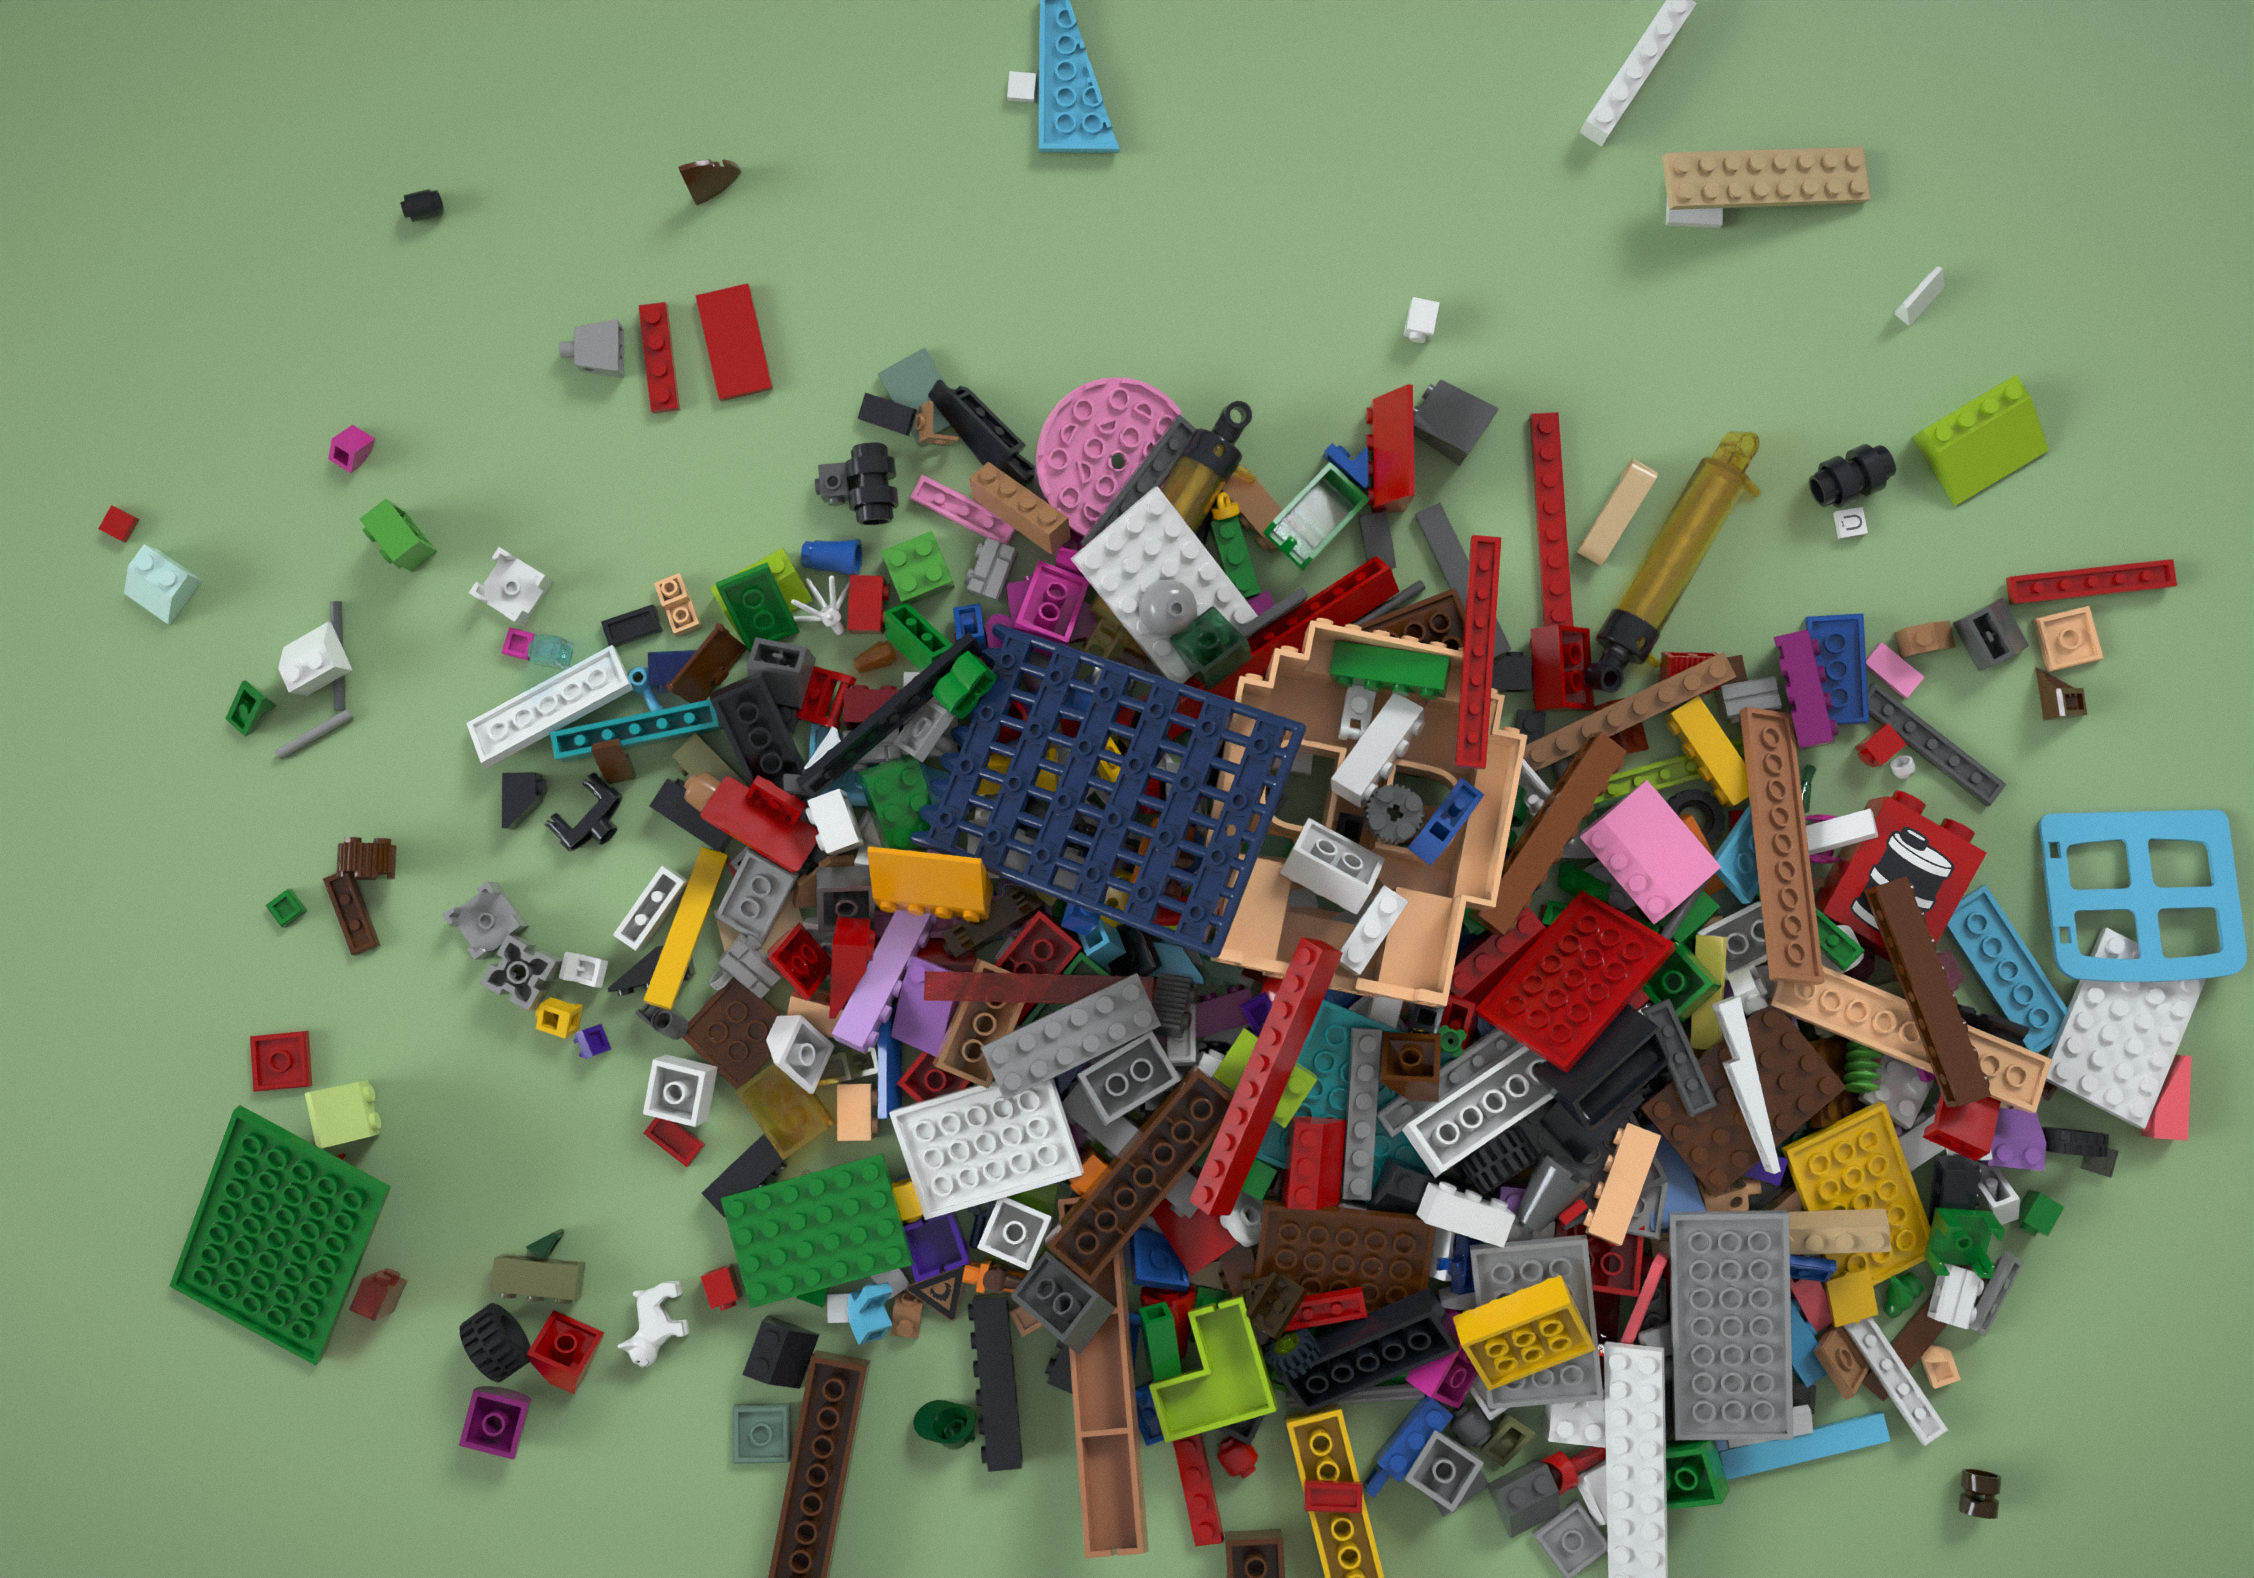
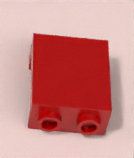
(1965, 1128)

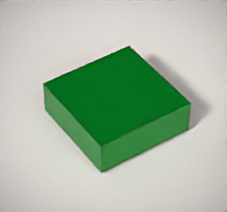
(286, 908)

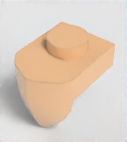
(1939, 1366)

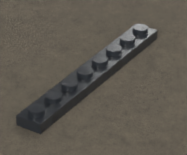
(883, 721)

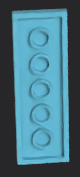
(2006, 968)

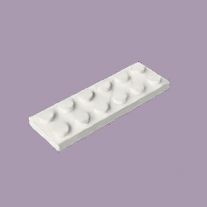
(549, 706)

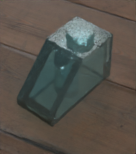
(550, 651)

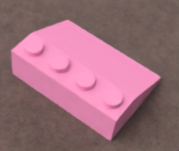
(1650, 851)

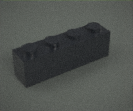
(1404, 1185)

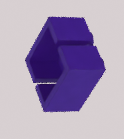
(936, 1243)

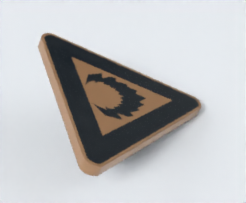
(940, 1291)

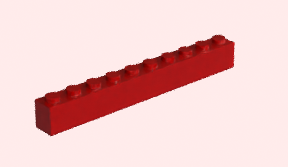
(1340, 602)
(1265, 1076)

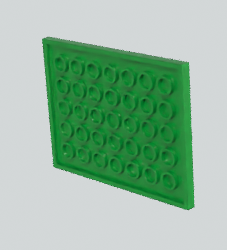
(279, 1235)

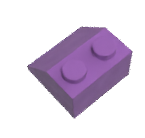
(2017, 1141)

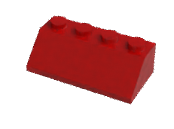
(1491, 956)

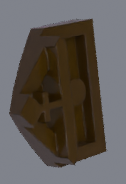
(1272, 1302)

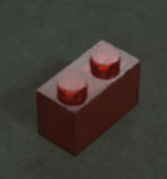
(378, 1294)

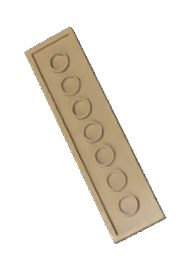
(1765, 178)

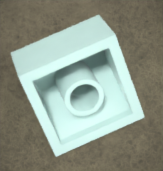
(159, 583)

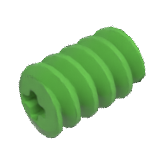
(1860, 1068)

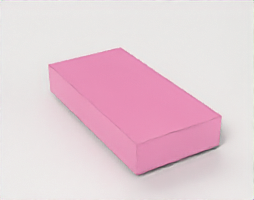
(1893, 670)

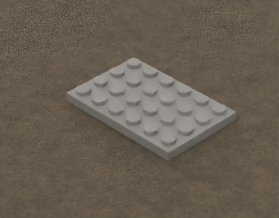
(1524, 1264)

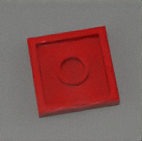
(281, 1061)

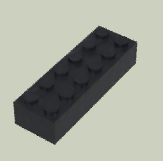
(1375, 1350)

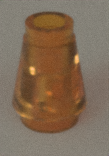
(875, 657)

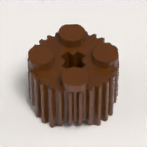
(366, 859)

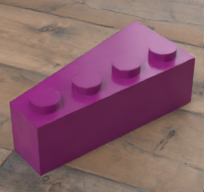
(1806, 690)

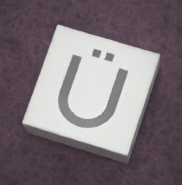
(1850, 523)

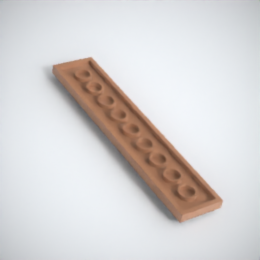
(1781, 847)

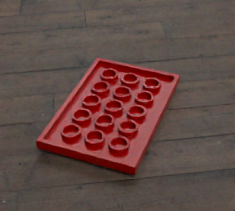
(1575, 980)

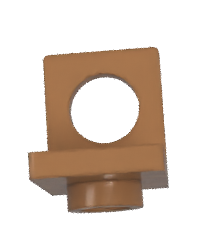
(924, 424)

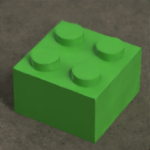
(397, 535)
(918, 568)

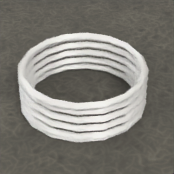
(722, 976)

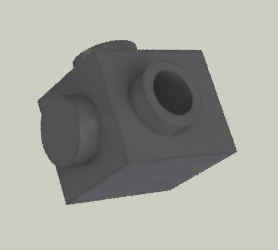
(833, 483)

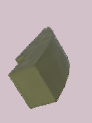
(849, 1065)

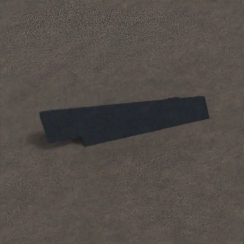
(982, 431)

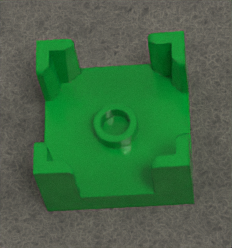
(1962, 1239)

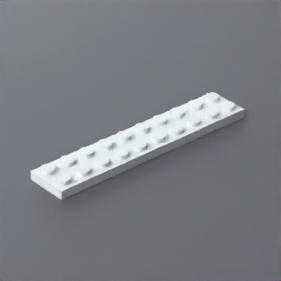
(1635, 1461)

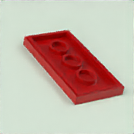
(734, 342)

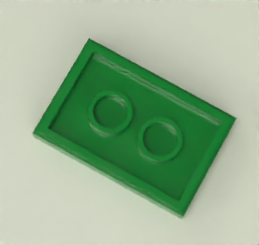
(757, 605)

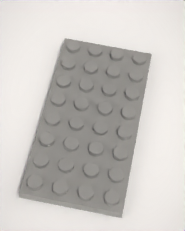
(1731, 1325)

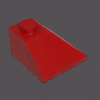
(564, 1351)

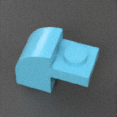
(867, 1312)

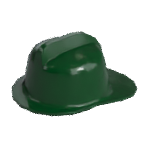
(946, 1423)

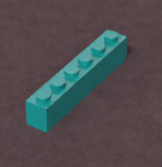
(637, 730)

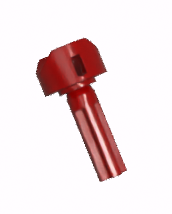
(1566, 1469)

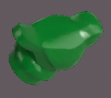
(1902, 1293)

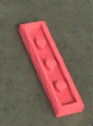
(1645, 1298)

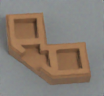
(805, 888)

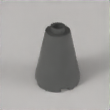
(1549, 1192)

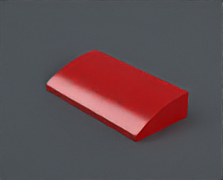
(1196, 1239)

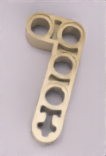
(1618, 511)

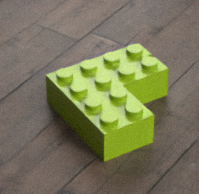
(1229, 1385)

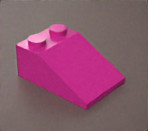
(1051, 604)

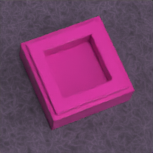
(517, 643)

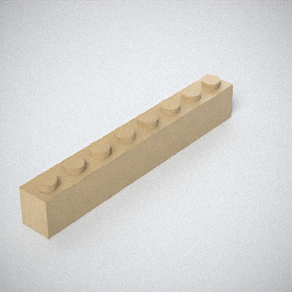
(1827, 1232)

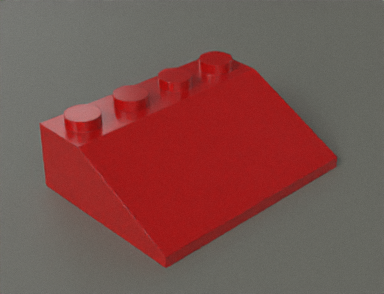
(1391, 450)
(1612, 1267)

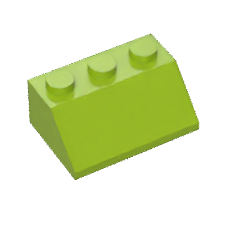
(786, 577)

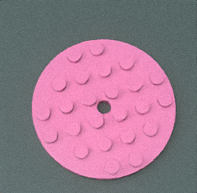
(1084, 434)

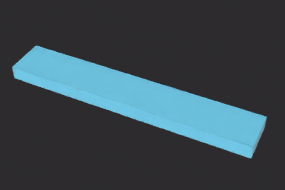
(1823, 1442)

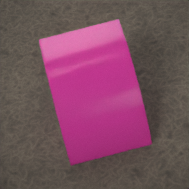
(350, 448)

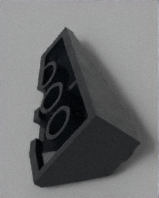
(1994, 1025)

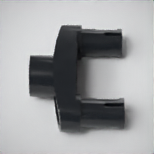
(595, 823)

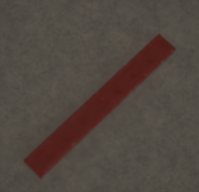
(1018, 986)

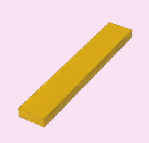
(686, 929)

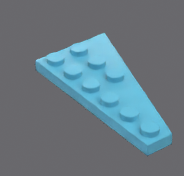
(1069, 96)

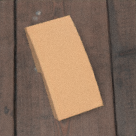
(678, 605)

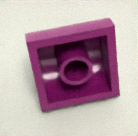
(495, 1421)

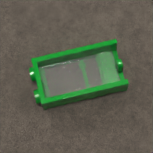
(1316, 515)

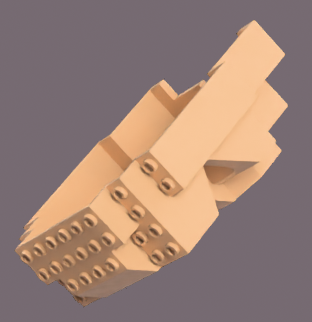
(1422, 945)

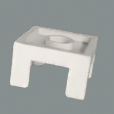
(512, 587)

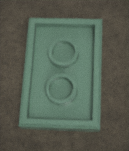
(910, 384)

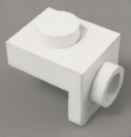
(583, 969)

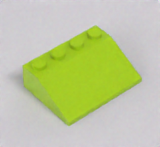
(1983, 440)

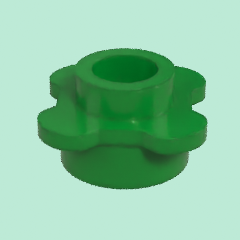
(1457, 1036)

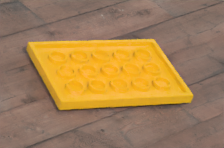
(1858, 1168)

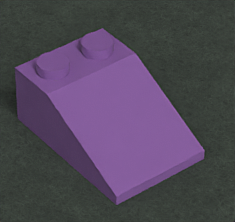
(917, 1020)

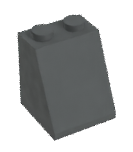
(1451, 420)

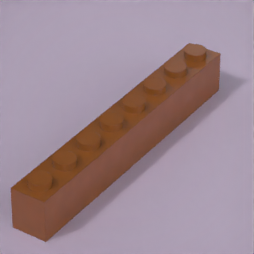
(1551, 829)

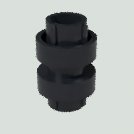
(1861, 471)
(872, 497)

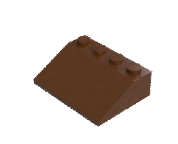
(1429, 620)

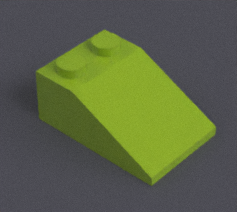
(1235, 1062)

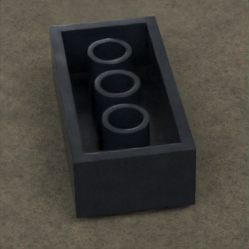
(757, 729)

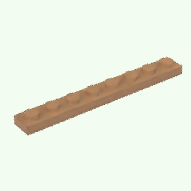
(1629, 711)

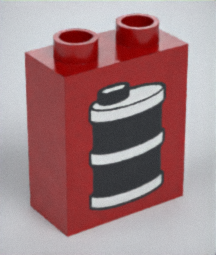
(1931, 855)

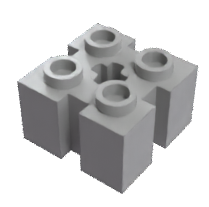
(506, 977)

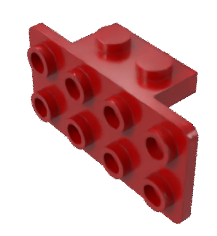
(762, 820)

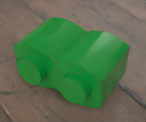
(964, 685)

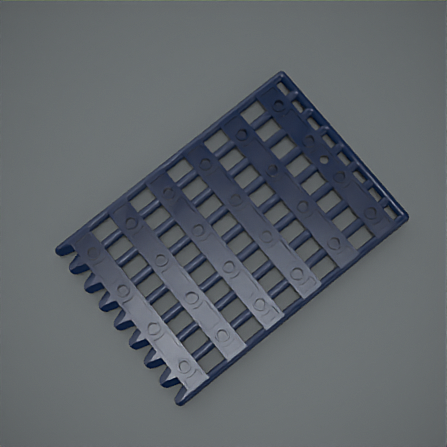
(1127, 793)

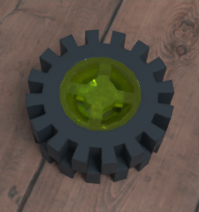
(1292, 1353)

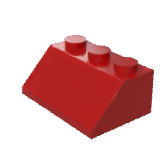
(1559, 668)
(1313, 1162)

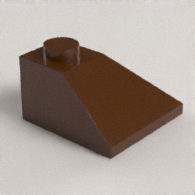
(1411, 1065)

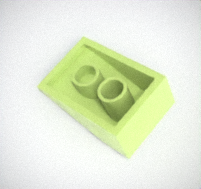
(343, 1114)

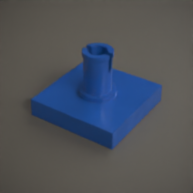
(1156, 1262)

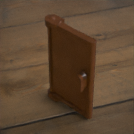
(717, 652)

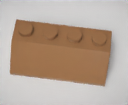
(972, 1027)

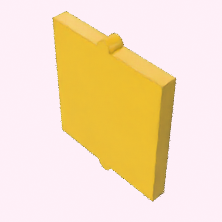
(1851, 1297)

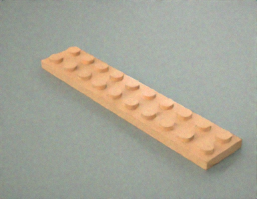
(1887, 1026)

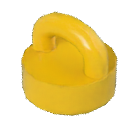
(1225, 508)

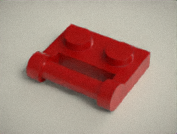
(820, 694)

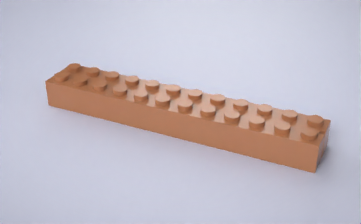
(1108, 1424)

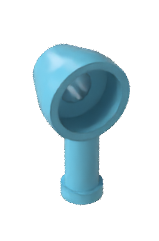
(643, 687)

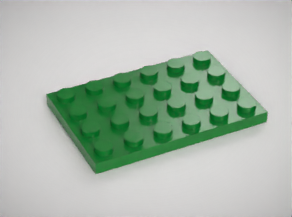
(817, 1230)

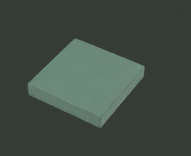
(762, 1433)

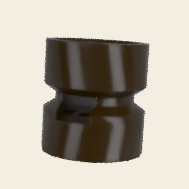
(1980, 1483)

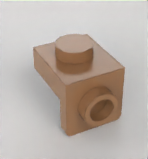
(906, 1315)

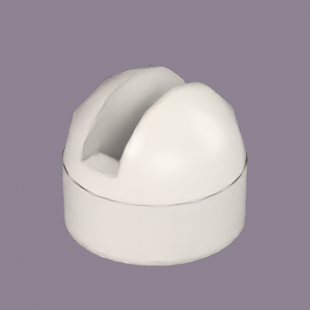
(1903, 767)

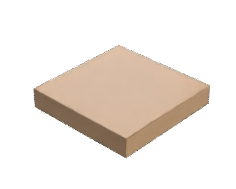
(2068, 639)

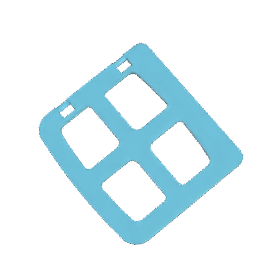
(2142, 895)

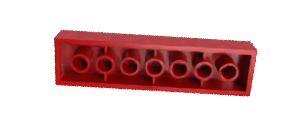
(1038, 949)

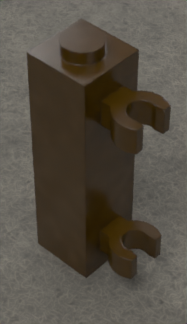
(1004, 916)

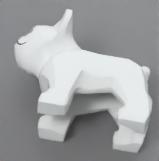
(654, 1323)

